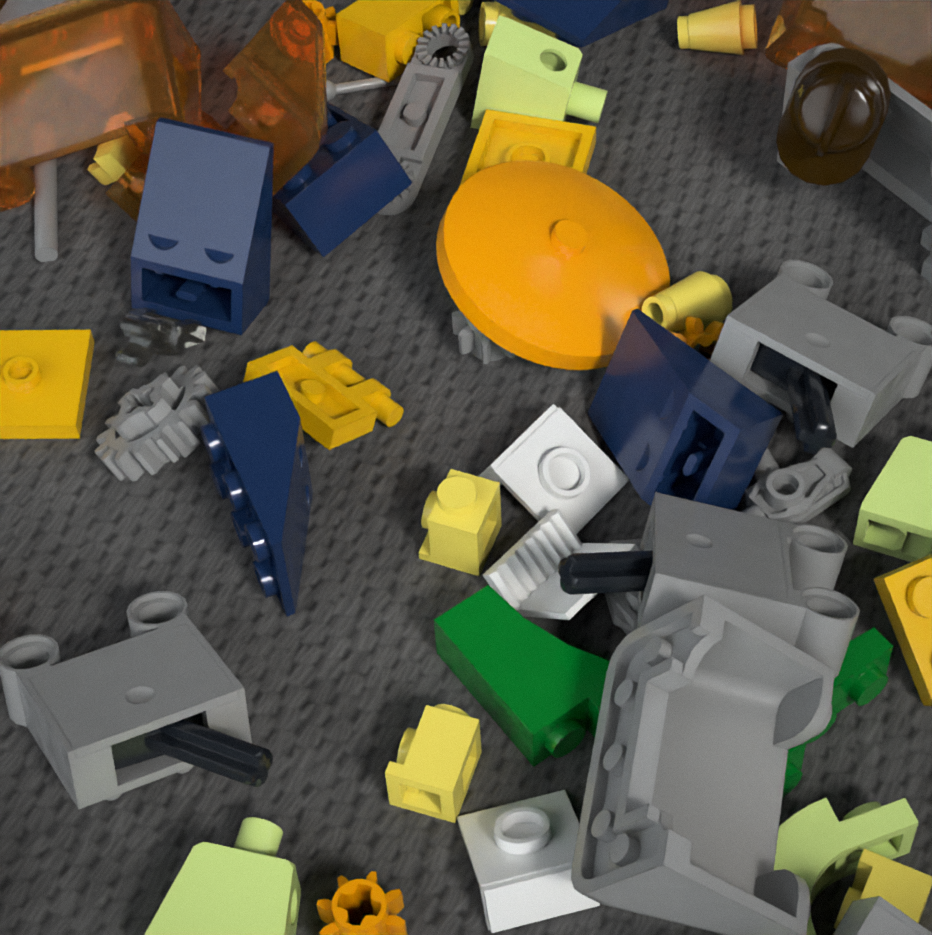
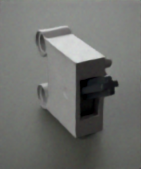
(820, 360)
(749, 563)
(133, 705)

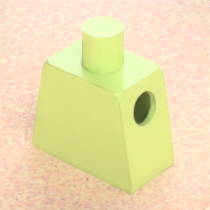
(533, 77)
(899, 505)
(233, 888)

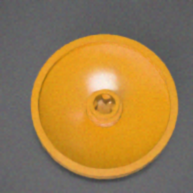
(548, 262)

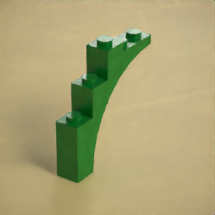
(553, 692)

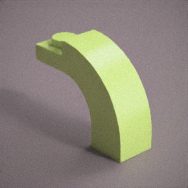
(826, 850)

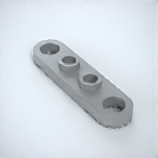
(424, 106)

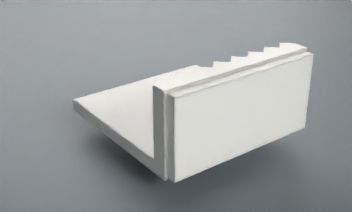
(557, 469)
(529, 569)
(524, 860)

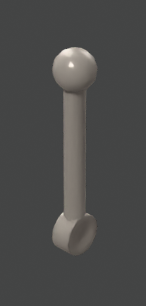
(358, 85)

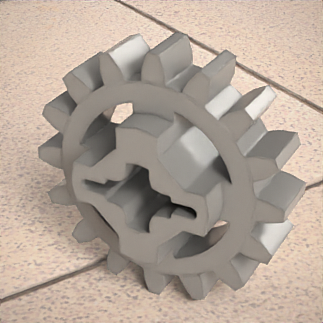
(156, 423)

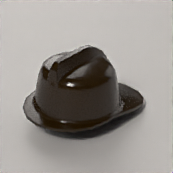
(833, 116)

